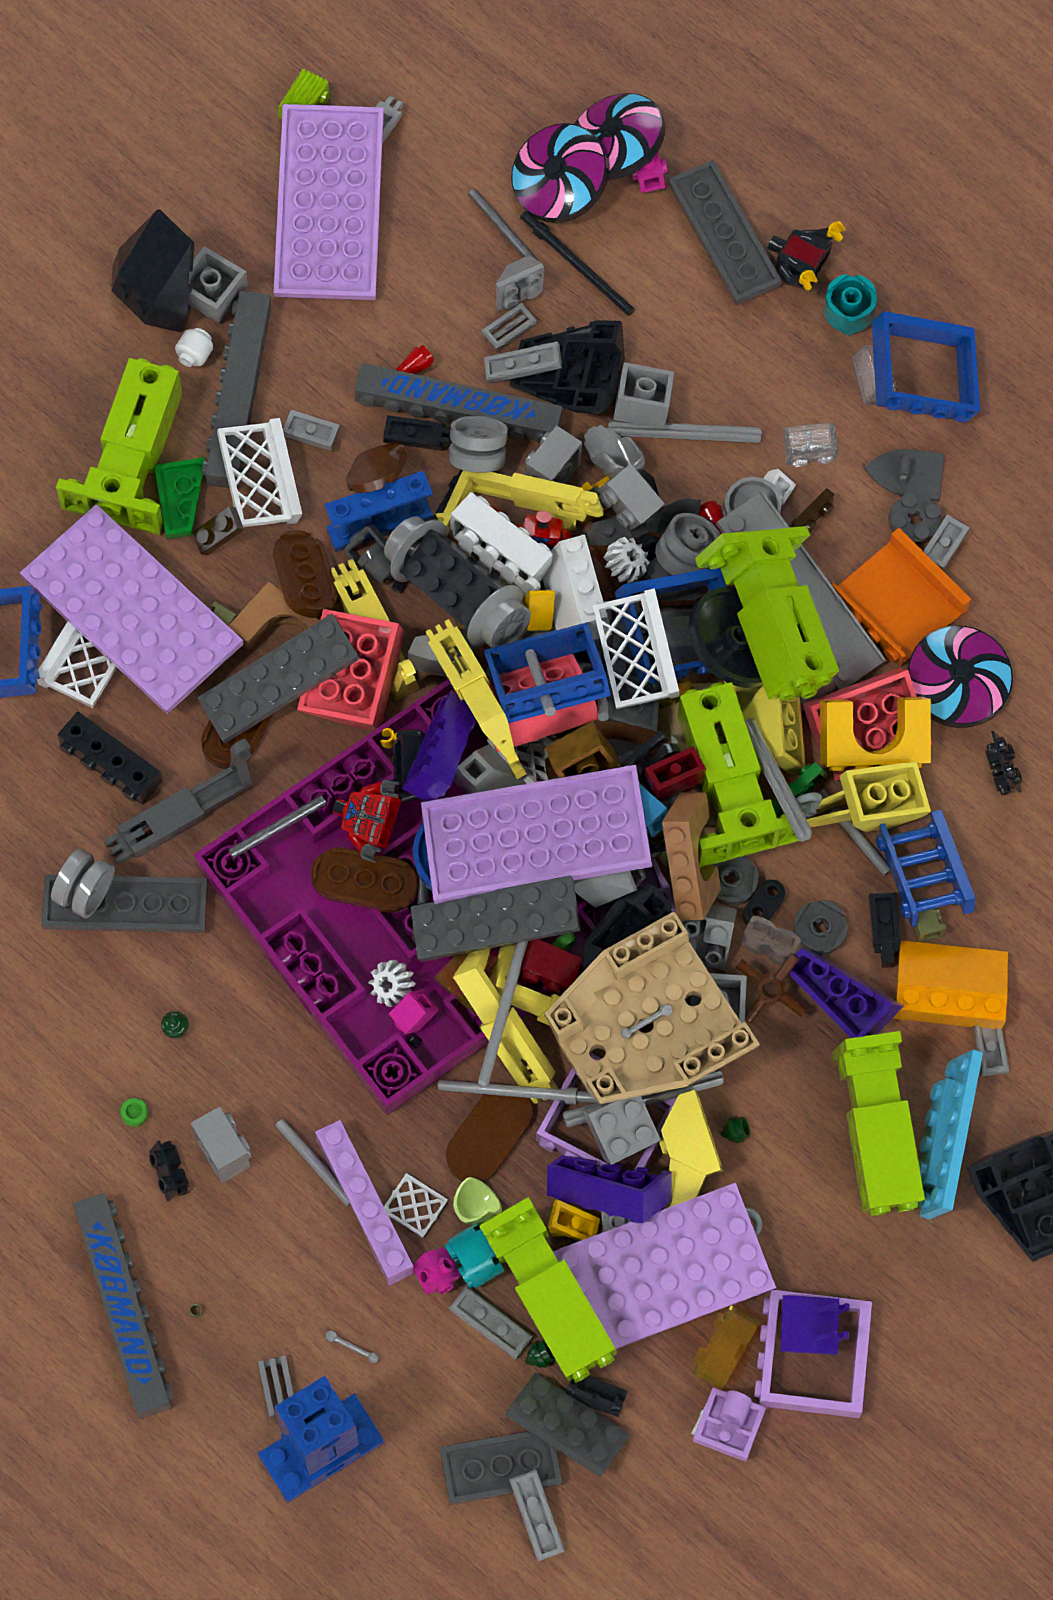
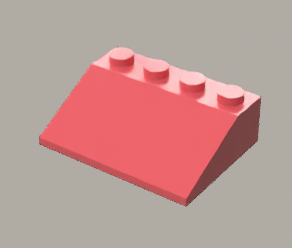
(361, 690)
(873, 710)
(542, 725)

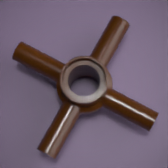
(778, 979)

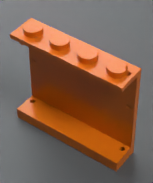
(901, 597)

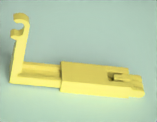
(526, 493)
(370, 606)
(473, 686)
(523, 997)
(516, 1039)

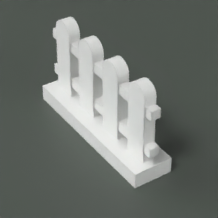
(489, 561)

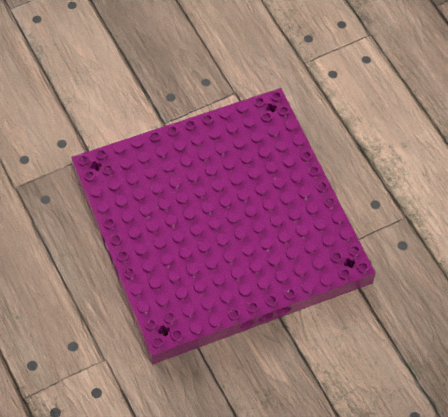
(330, 946)

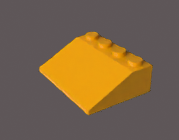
(952, 985)

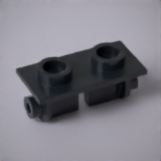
(163, 1159)
(598, 1394)

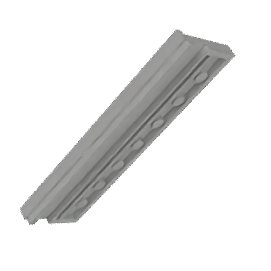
(849, 642)

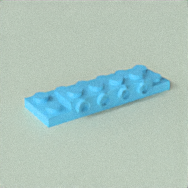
(947, 1133)

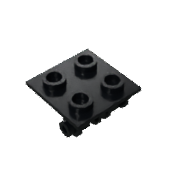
(1000, 758)

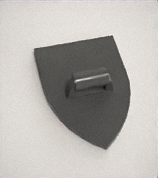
(908, 472)

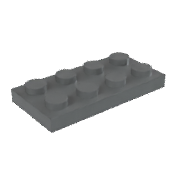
(567, 1425)
(484, 1466)

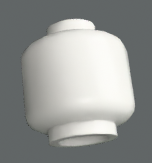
(194, 347)

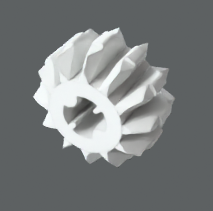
(626, 560)
(391, 982)

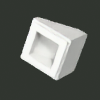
(781, 482)

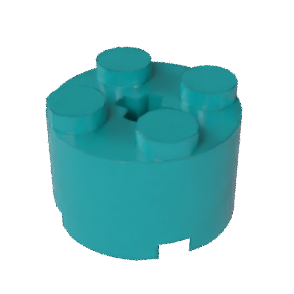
(850, 303)
(475, 1255)

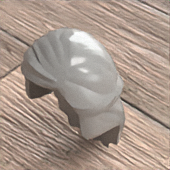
(611, 451)

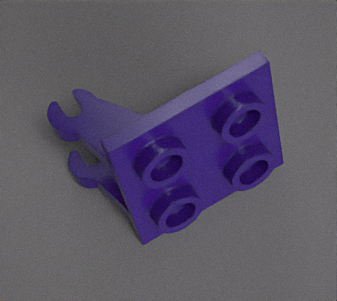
(811, 1325)

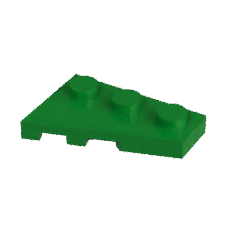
(179, 495)
(804, 784)

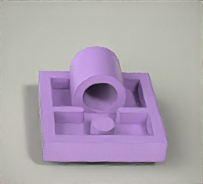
(729, 1423)

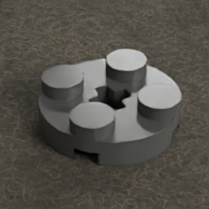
(917, 505)
(739, 891)
(835, 924)

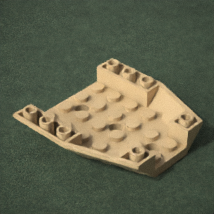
(629, 986)

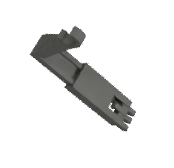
(182, 808)

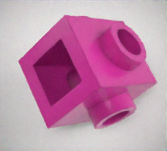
(651, 175)
(436, 1271)

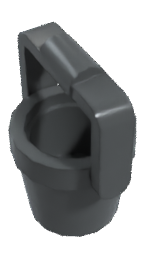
(373, 559)

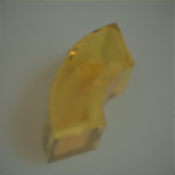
(725, 1347)

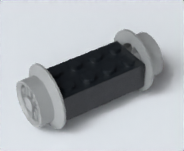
(456, 583)

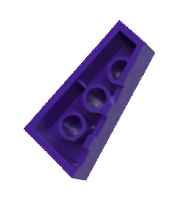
(441, 749)
(844, 997)
(609, 1188)

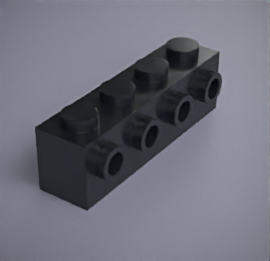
(109, 758)

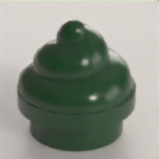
(174, 1024)
(736, 1129)
(539, 1355)

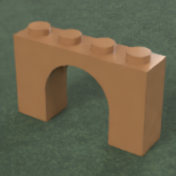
(264, 613)
(692, 886)

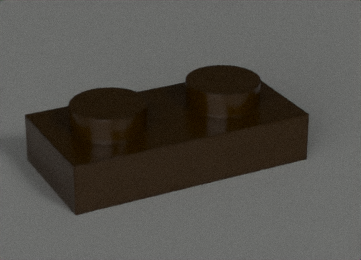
(819, 507)
(218, 530)

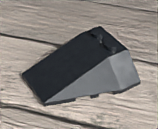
(154, 273)
(589, 371)
(625, 918)
(1019, 1191)

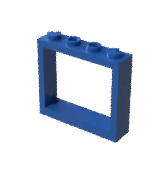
(931, 331)
(711, 577)
(29, 647)
(563, 692)

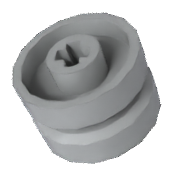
(478, 444)
(746, 489)
(683, 542)
(82, 883)

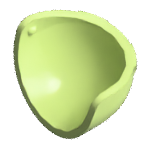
(475, 1202)

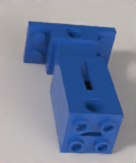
(317, 1438)

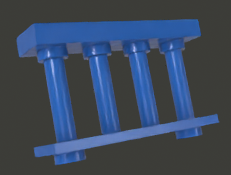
(380, 508)
(944, 851)

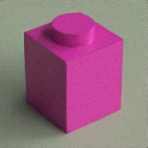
(413, 1012)

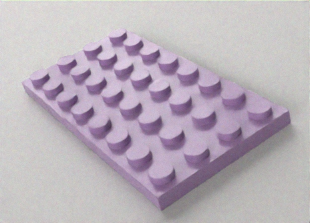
(328, 202)
(131, 609)
(536, 833)
(670, 1266)

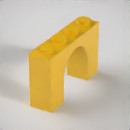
(910, 742)

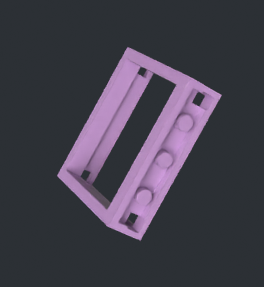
(553, 1143)
(805, 1404)

